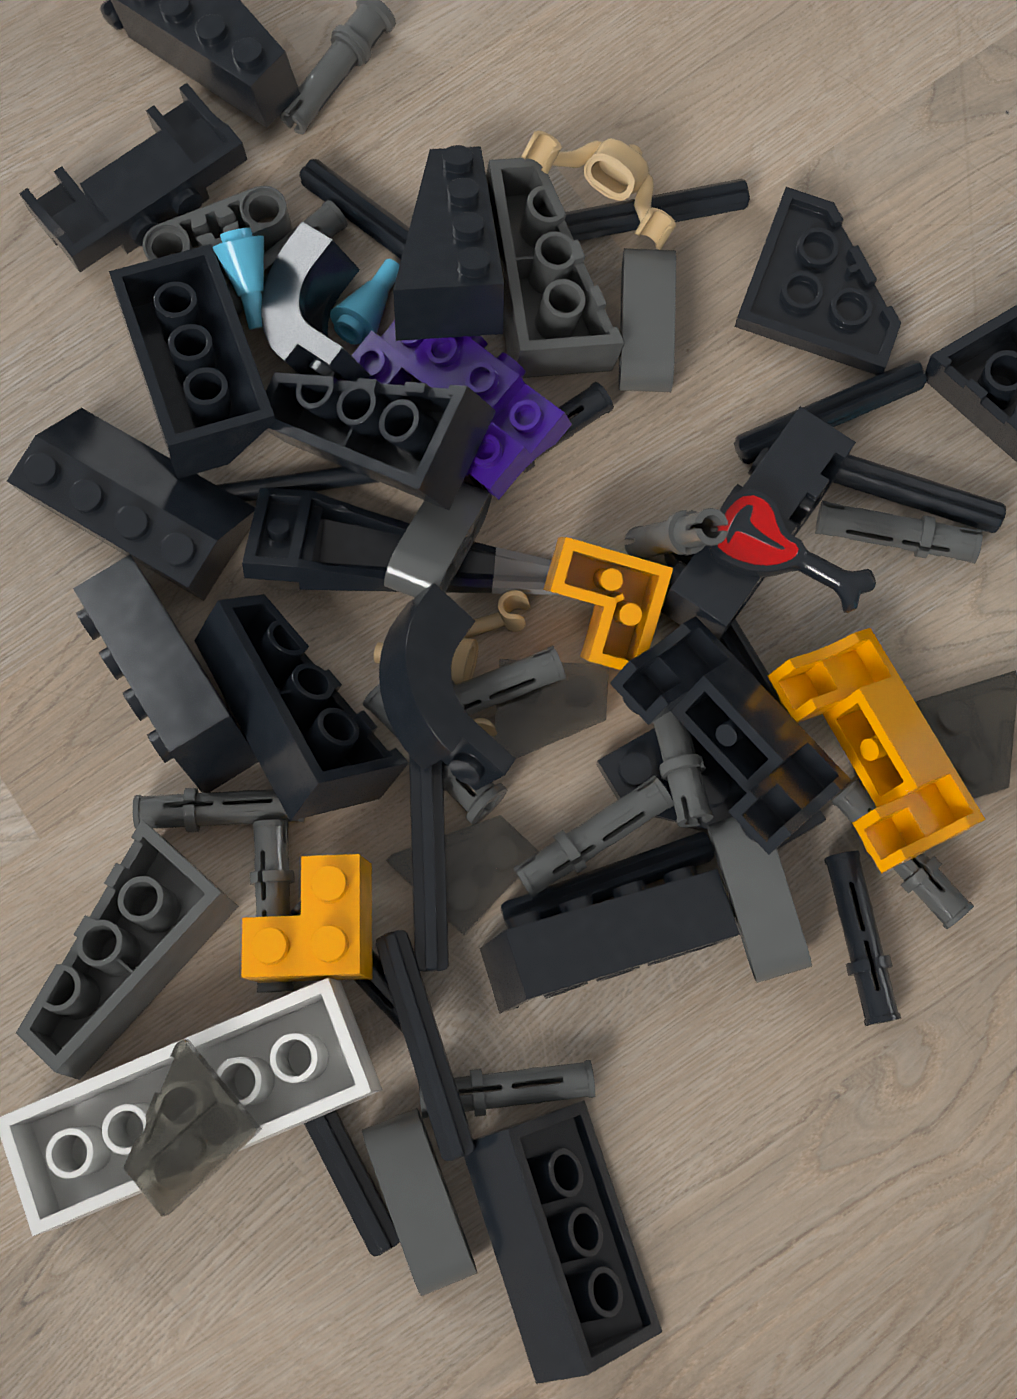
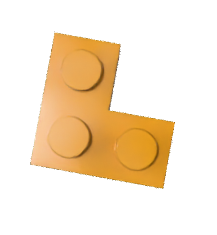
(625, 597)
(327, 938)

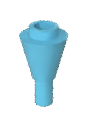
(243, 263)
(364, 308)

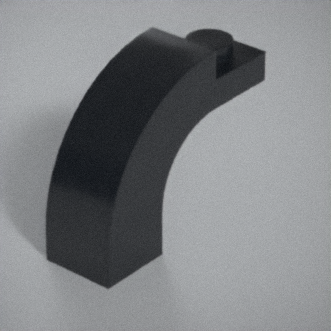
(298, 305)
(421, 693)

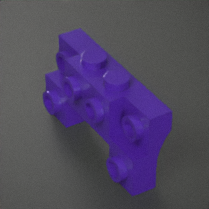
(523, 418)

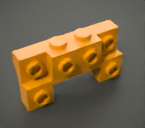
(887, 743)

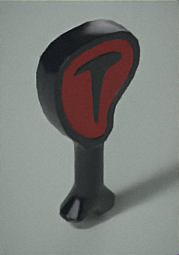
(764, 548)

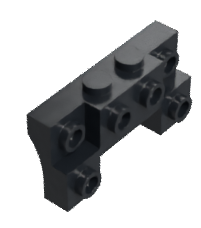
(142, 187)
(738, 725)

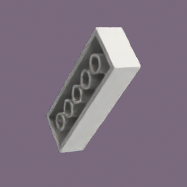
(278, 1061)

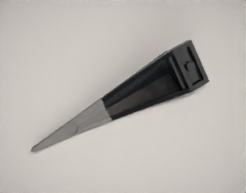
(349, 548)

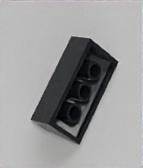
(193, 358)
(133, 500)
(561, 1244)

